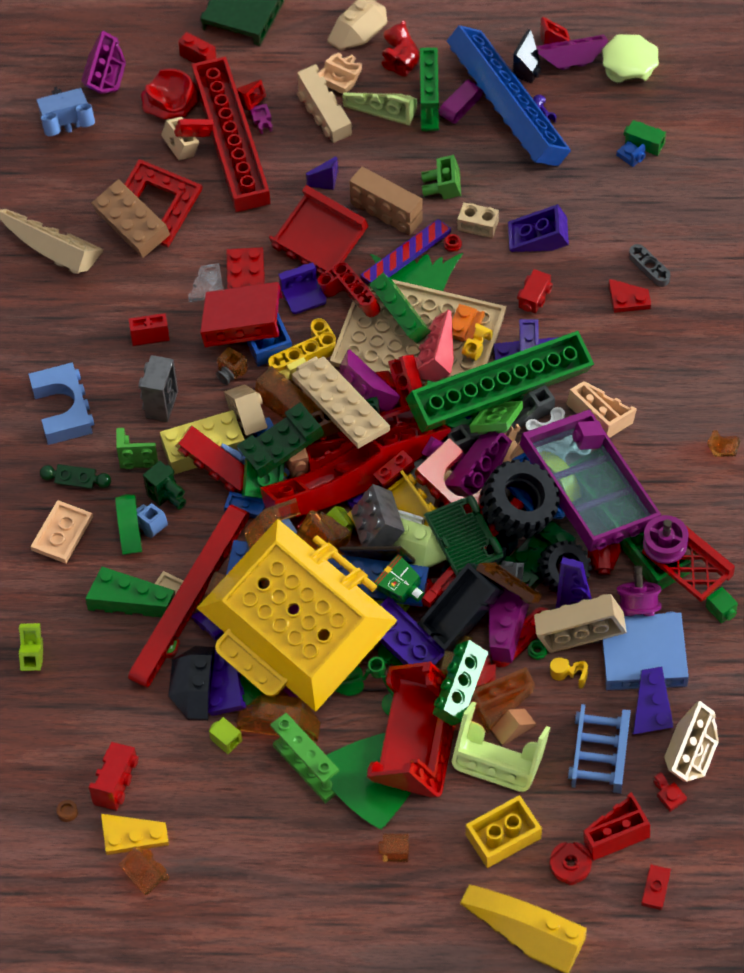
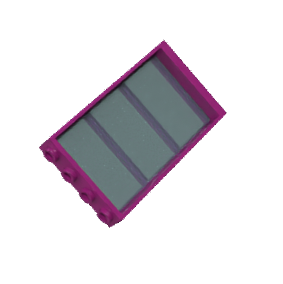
(593, 484)

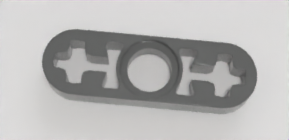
(651, 273)

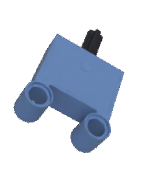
(64, 109)

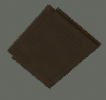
(383, 553)

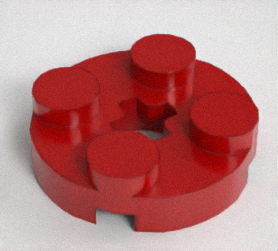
(570, 874)

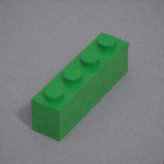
(400, 308)

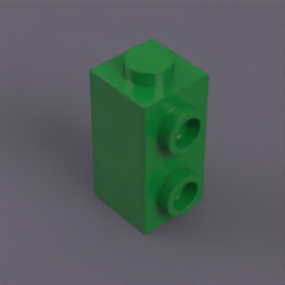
(651, 137)

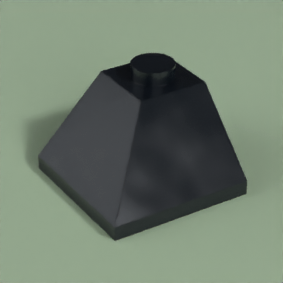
(526, 59)

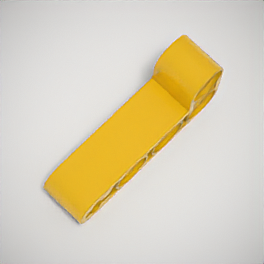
(321, 344)

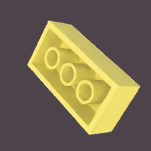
(219, 428)

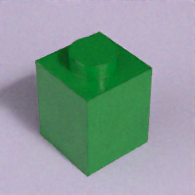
(722, 605)

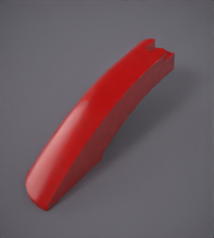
(328, 487)

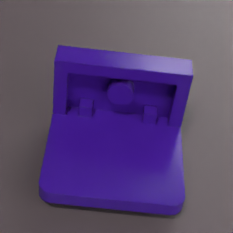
(301, 288)

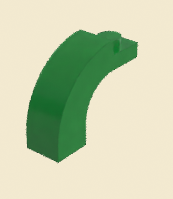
(128, 524)

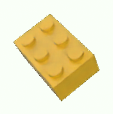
(503, 831)

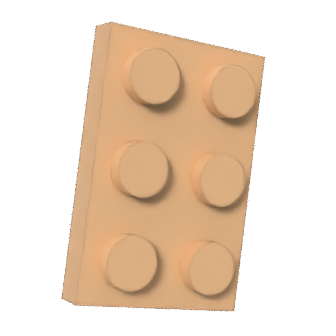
(61, 531)

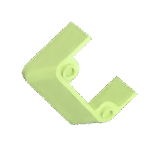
(495, 762)

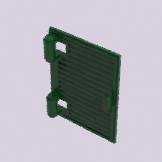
(463, 534)

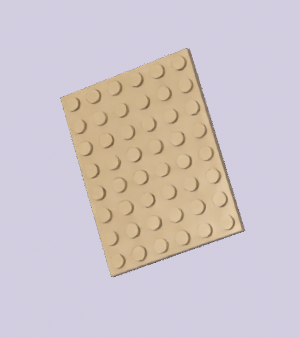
(382, 338)

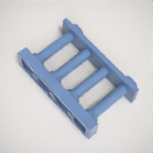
(618, 741)

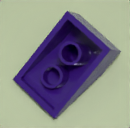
(539, 231)

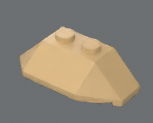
(358, 24)
(693, 743)

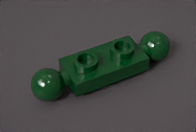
(75, 476)

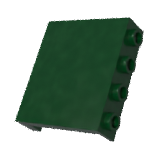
(242, 16)

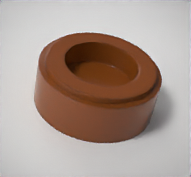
(67, 810)

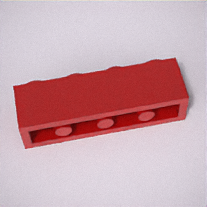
(212, 458)

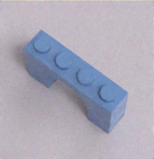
(76, 420)

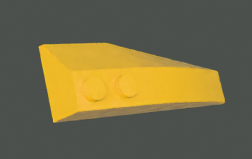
(530, 928)

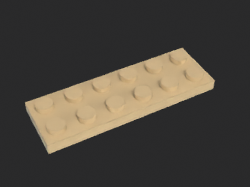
(341, 402)

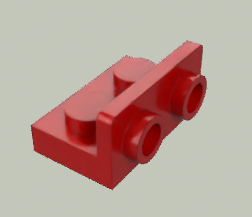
(391, 471)

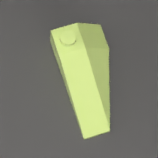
(386, 105)

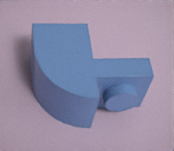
(151, 519)

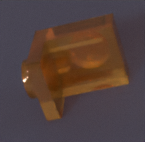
(723, 445)

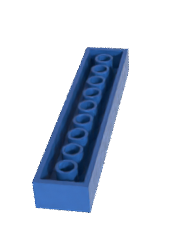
(508, 96)

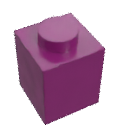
(588, 435)

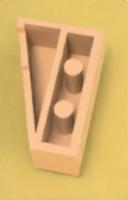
(608, 411)

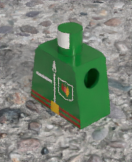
(399, 581)

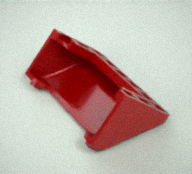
(415, 739)

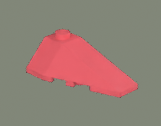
(436, 352)

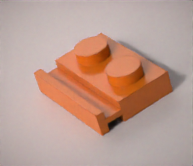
(464, 322)

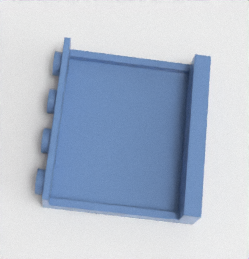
(646, 645)

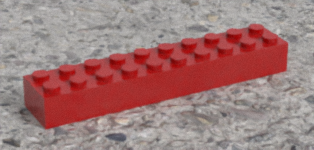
(231, 134)

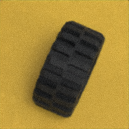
(532, 481)

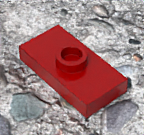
(656, 887)

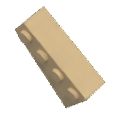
(322, 104)

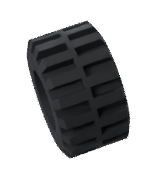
(549, 557)

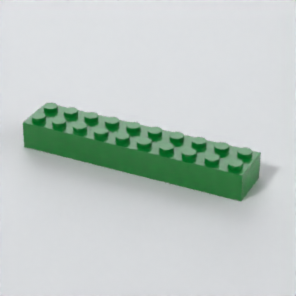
(499, 381)

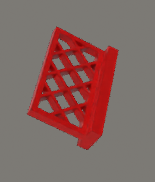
(710, 556)

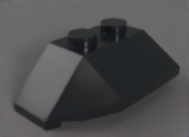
(192, 682)

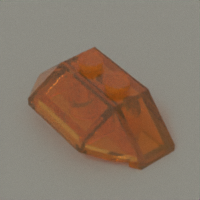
(266, 710)

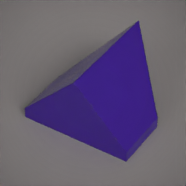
(324, 175)

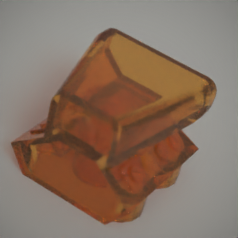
(325, 528)

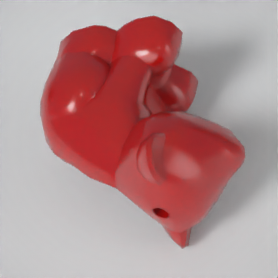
(405, 53)

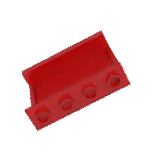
(319, 231)
(240, 314)

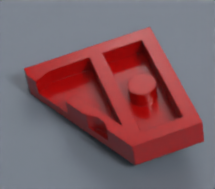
(628, 297)

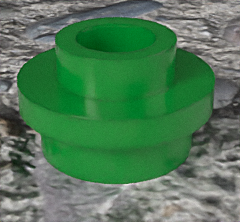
(537, 644)

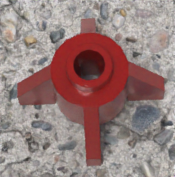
(605, 559)

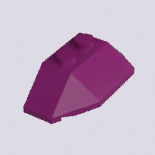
(573, 52)
(104, 65)
(367, 382)

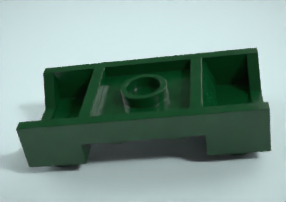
(281, 440)
(531, 549)

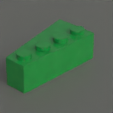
(127, 594)

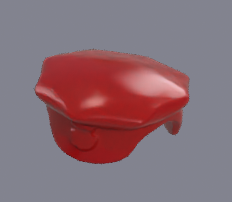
(169, 94)

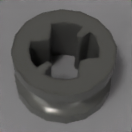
(225, 375)

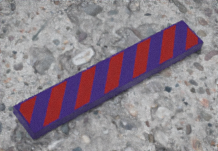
(407, 252)

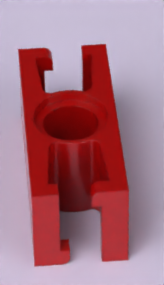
(405, 376)

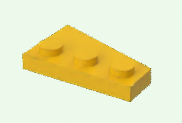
(125, 833)

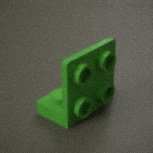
(134, 455)

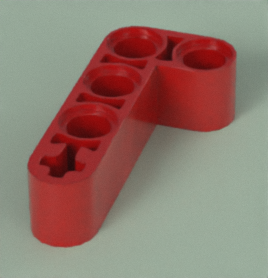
(343, 277)

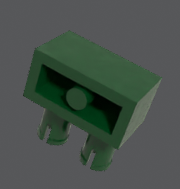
(162, 486)

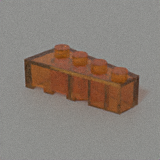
(281, 394)

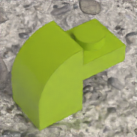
(31, 647)

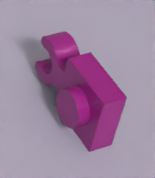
(261, 117)

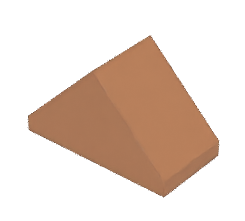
(512, 725)

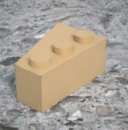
(247, 408)

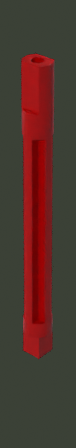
(448, 576)

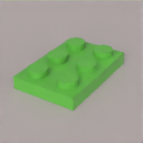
(496, 418)

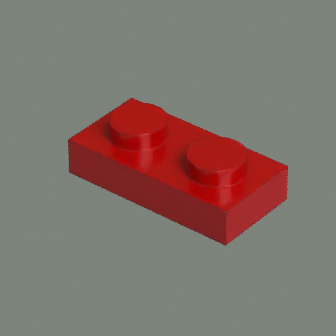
(194, 127)

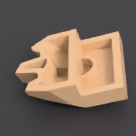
(341, 72)

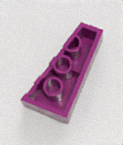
(478, 464)
(505, 625)

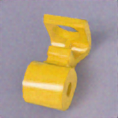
(474, 347)
(561, 669)

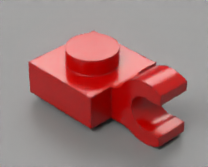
(670, 794)

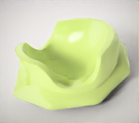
(629, 58)

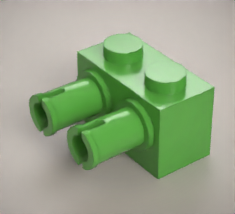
(447, 178)

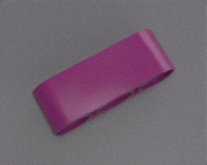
(461, 101)

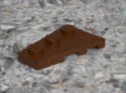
(509, 582)

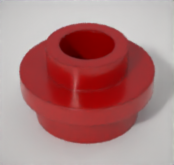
(452, 243)

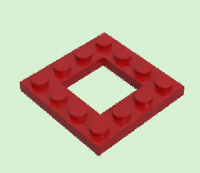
(184, 189)

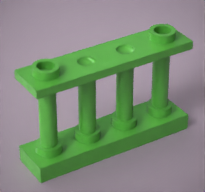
(304, 756)

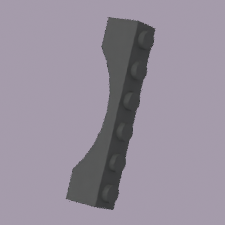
(536, 405)

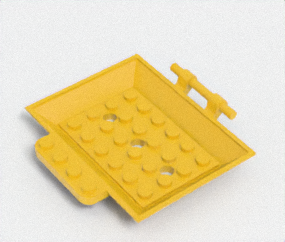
(284, 648)

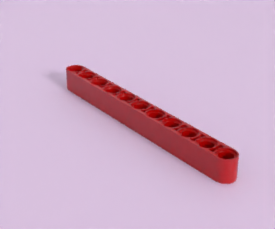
(188, 596)

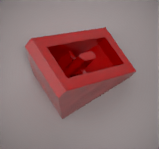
(552, 32)
(251, 94)

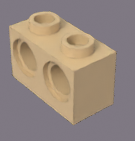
(478, 220)

